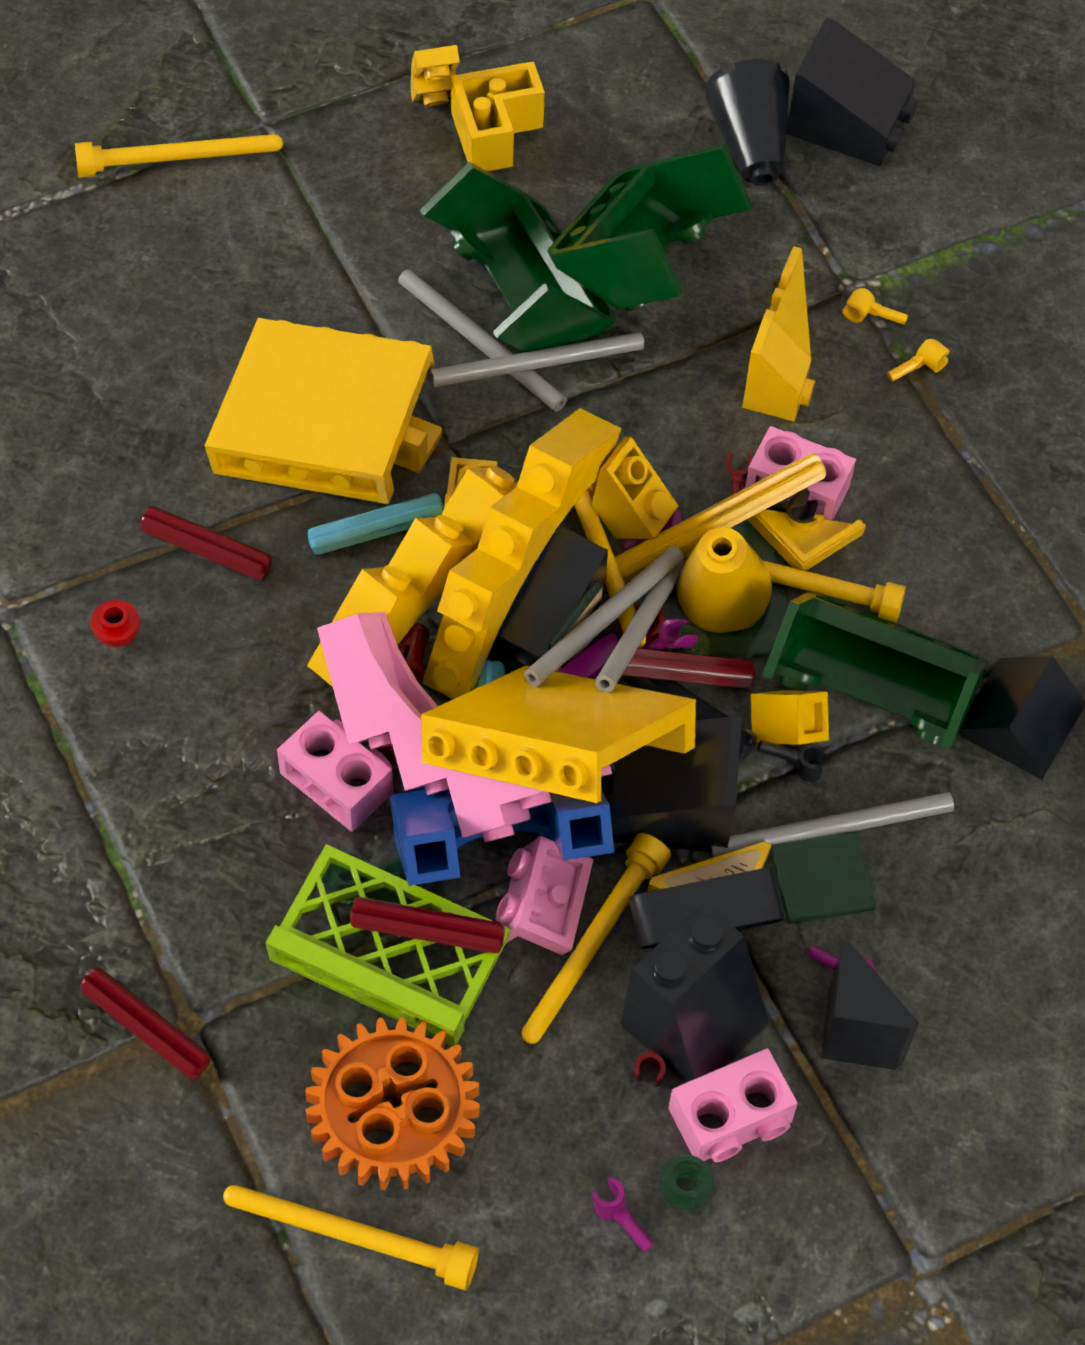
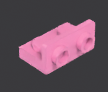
(544, 896)

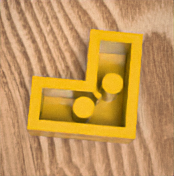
(494, 106)

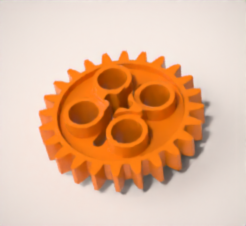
(413, 1143)

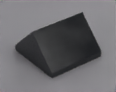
(1024, 712)
(864, 1016)

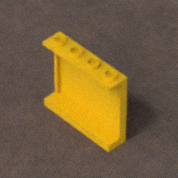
(318, 409)
(554, 732)

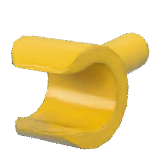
(863, 302)
(930, 353)

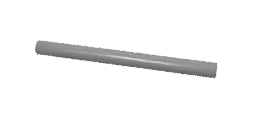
(479, 337)
(535, 359)
(603, 616)
(636, 631)
(842, 822)

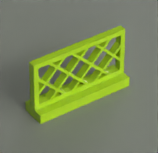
(356, 975)

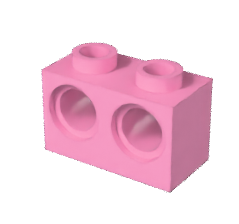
(788, 447)
(327, 777)
(725, 1095)

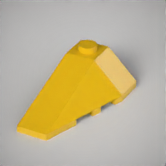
(781, 351)

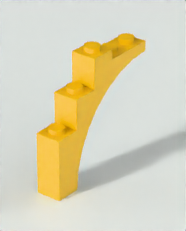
(515, 533)
(424, 558)

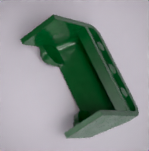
(623, 231)
(512, 239)
(877, 663)

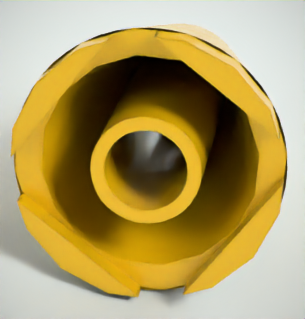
(723, 583)

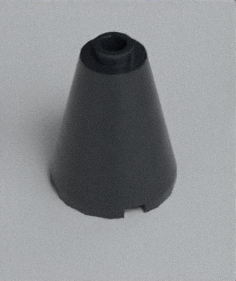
(752, 116)

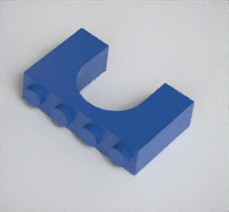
(430, 832)

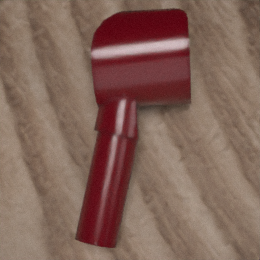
(737, 477)
(654, 1058)

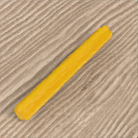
(724, 513)

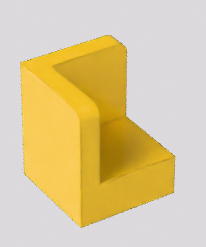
(417, 444)
(790, 716)

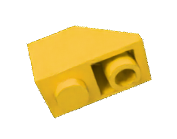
(631, 495)

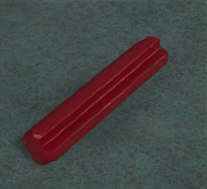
(206, 543)
(691, 668)
(427, 925)
(145, 1023)

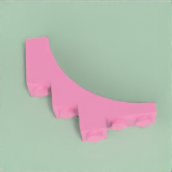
(384, 707)

